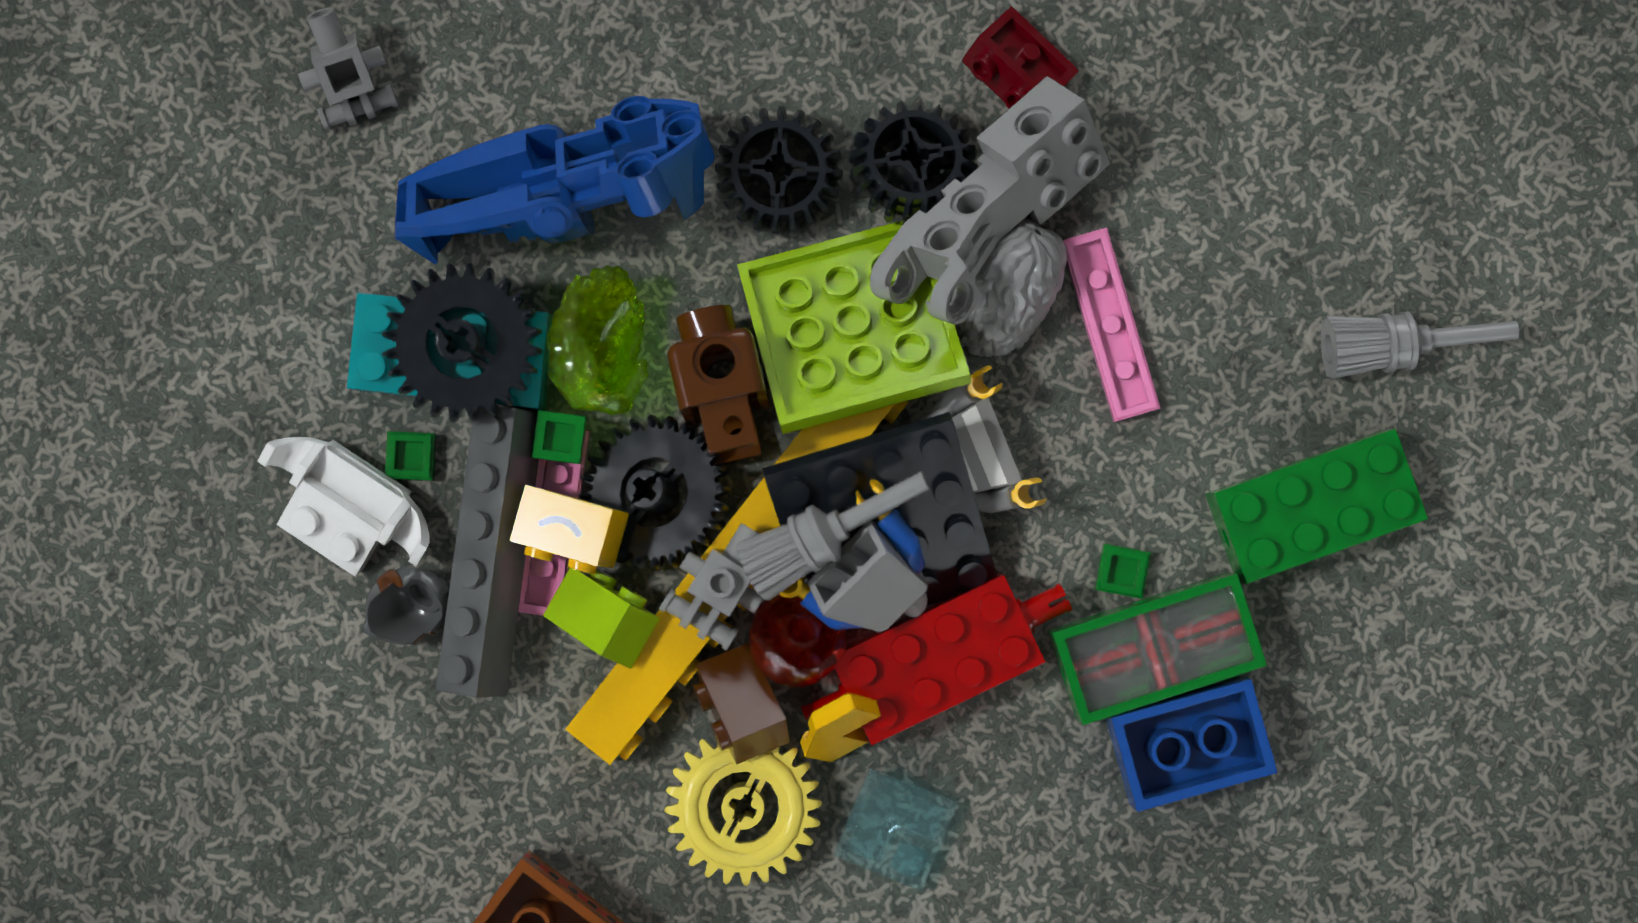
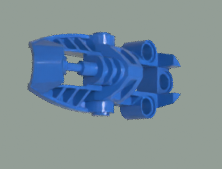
(551, 181)

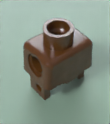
(722, 404)

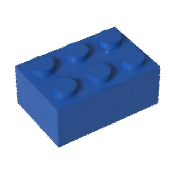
(1191, 743)

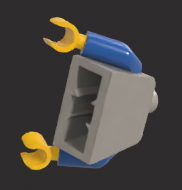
(873, 579)

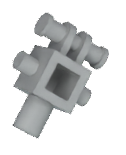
(343, 72)
(720, 584)

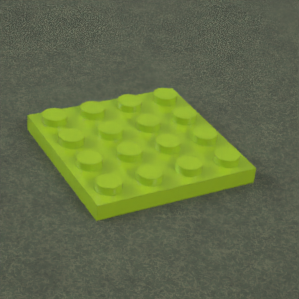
(837, 345)

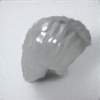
(1016, 290)

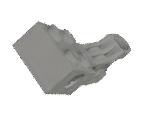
(1029, 167)

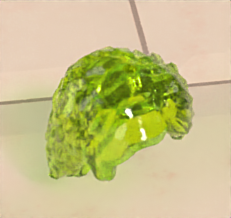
(598, 342)

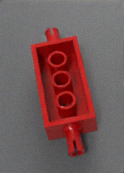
(944, 655)

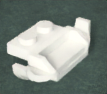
(344, 503)

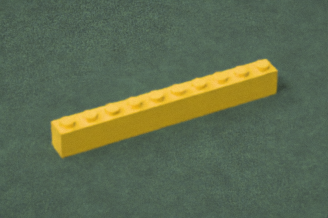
(632, 695)

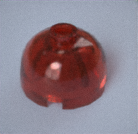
(793, 643)

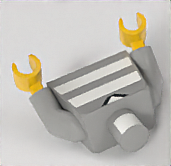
(985, 447)

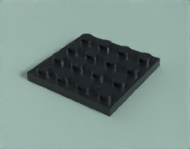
(942, 517)

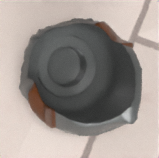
(406, 605)

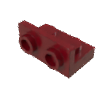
(1015, 58)

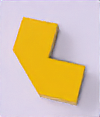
(837, 727)

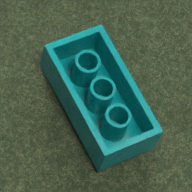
(369, 368)

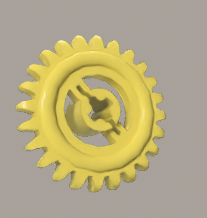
(723, 849)

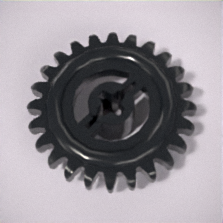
(424, 315)
(686, 459)

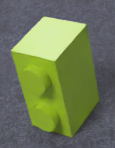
(601, 616)

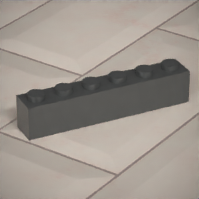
(485, 561)

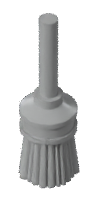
(1395, 341)
(814, 539)

